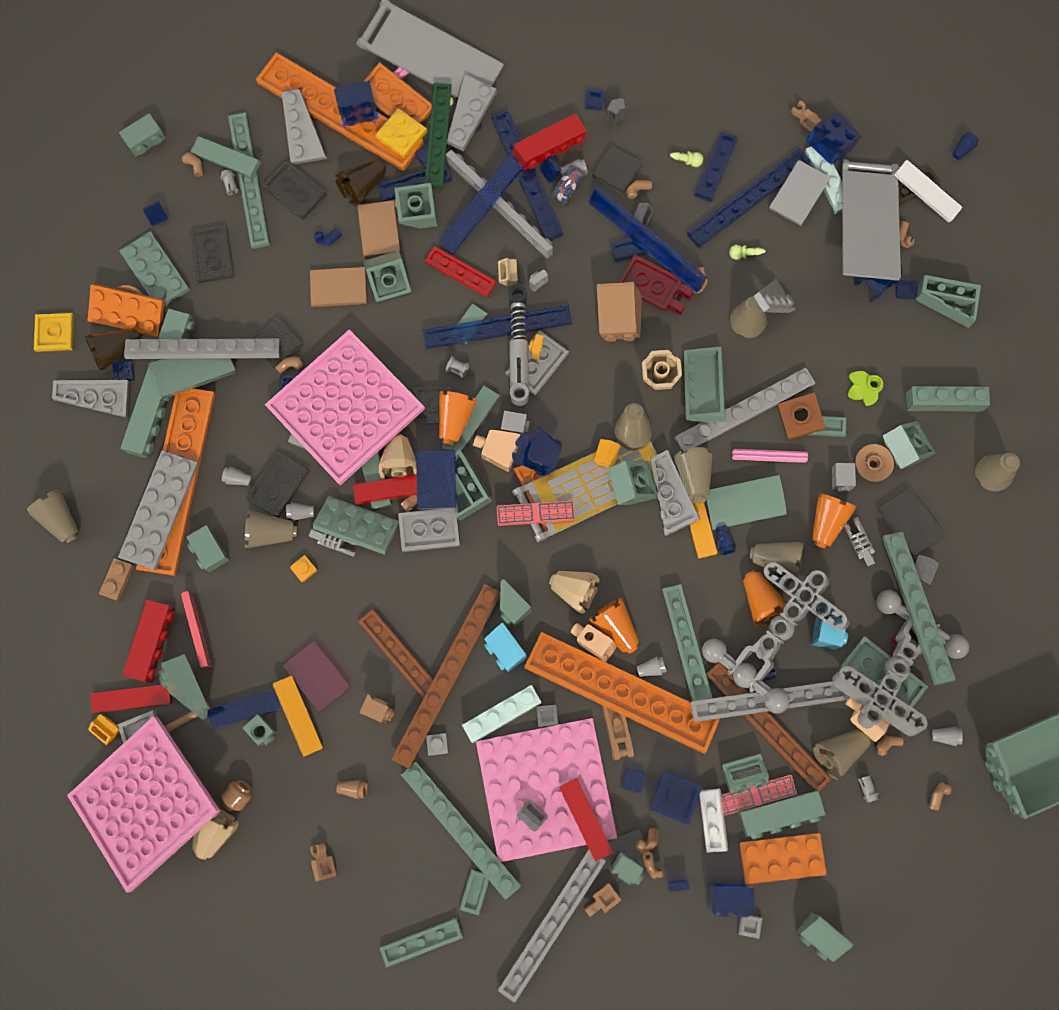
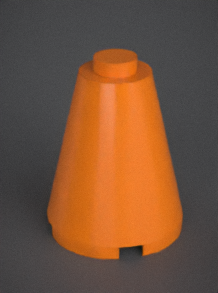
(453, 415)
(830, 519)
(762, 598)
(616, 624)

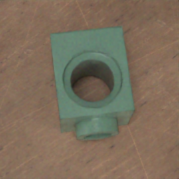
(252, 727)

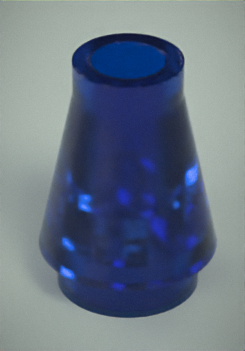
(966, 144)
(725, 542)

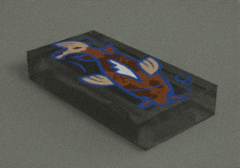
(568, 184)

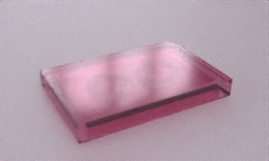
(316, 676)

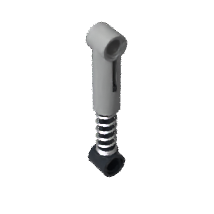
(518, 346)

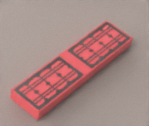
(535, 513)
(196, 630)
(752, 797)

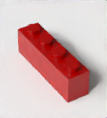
(549, 142)
(148, 641)

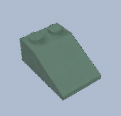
(181, 684)

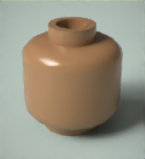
(236, 795)

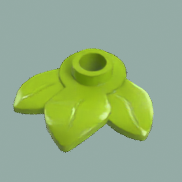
(863, 389)

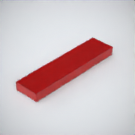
(460, 271)
(385, 489)
(130, 698)
(585, 819)

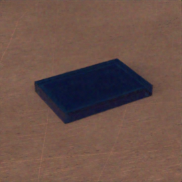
(436, 479)

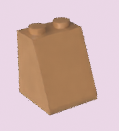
(619, 311)

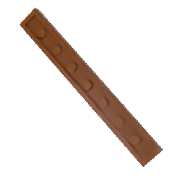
(773, 732)

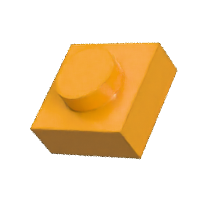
(536, 346)
(303, 568)

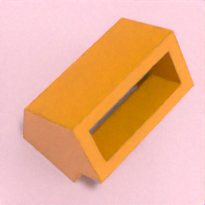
(607, 453)
(104, 729)

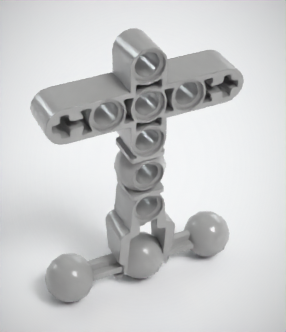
(746, 674)
(909, 720)

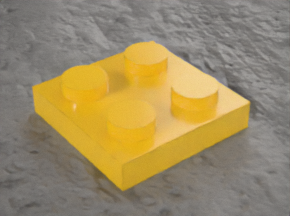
(401, 133)

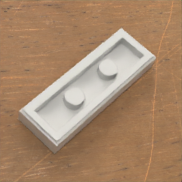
(713, 820)

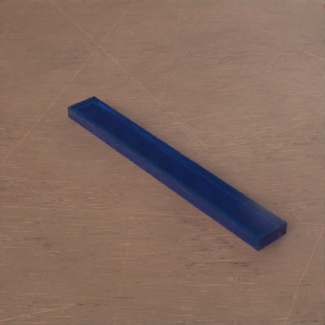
(528, 179)
(745, 200)
(647, 239)
(495, 327)

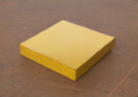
(54, 332)

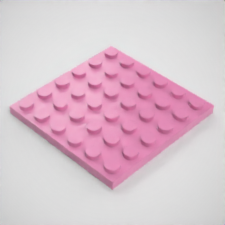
(345, 407)
(532, 769)
(143, 804)

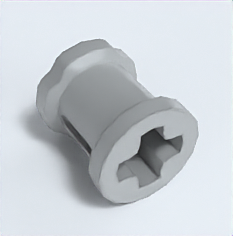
(457, 367)

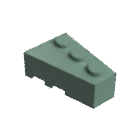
(950, 298)
(470, 491)

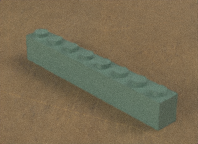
(150, 404)

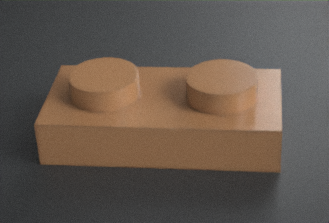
(116, 579)

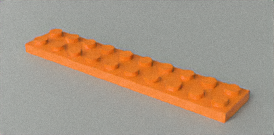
(284, 75)
(185, 439)
(619, 692)

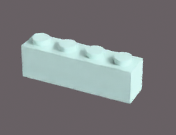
(501, 714)

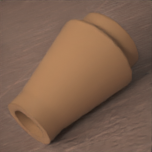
(355, 789)

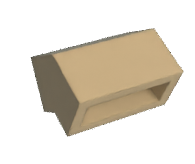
(507, 271)

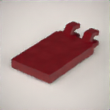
(657, 285)

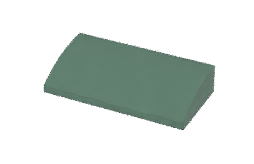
(181, 375)
(704, 385)
(746, 502)

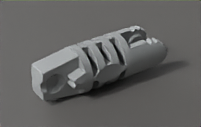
(331, 542)
(861, 542)

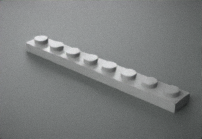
(504, 208)
(201, 348)
(746, 410)
(754, 702)
(550, 927)

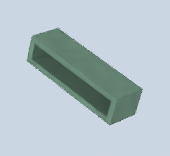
(947, 398)
(781, 814)

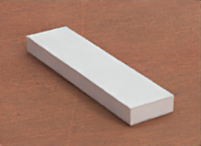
(928, 191)

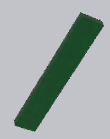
(438, 135)

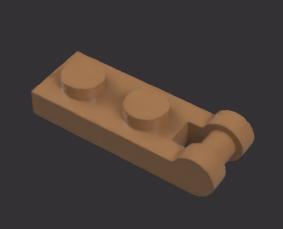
(618, 733)

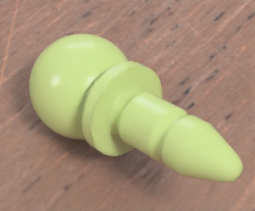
(694, 159)
(737, 251)

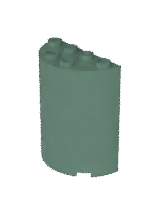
(1027, 767)

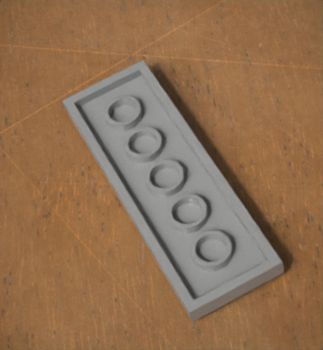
(158, 510)

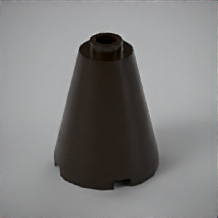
(360, 180)
(109, 346)

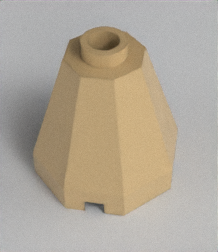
(661, 369)
(397, 459)
(575, 588)
(214, 835)

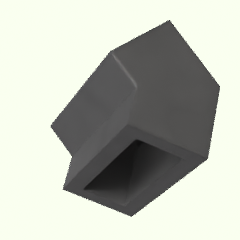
(616, 111)
(644, 213)
(926, 569)
(532, 816)

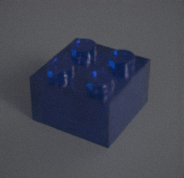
(356, 103)
(833, 138)
(675, 797)
(731, 898)

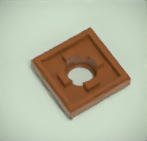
(801, 428)

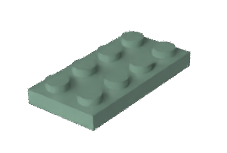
(154, 269)
(356, 525)
(870, 662)

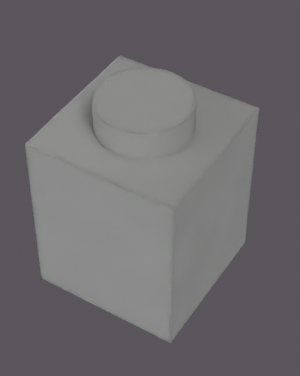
(515, 422)
(843, 477)

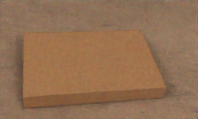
(378, 229)
(338, 287)

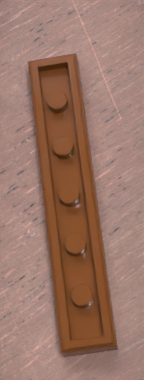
(396, 652)

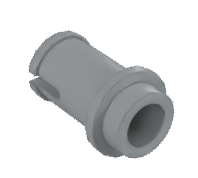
(228, 178)
(868, 789)

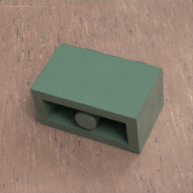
(142, 135)
(207, 549)

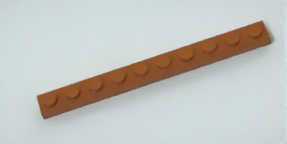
(446, 676)

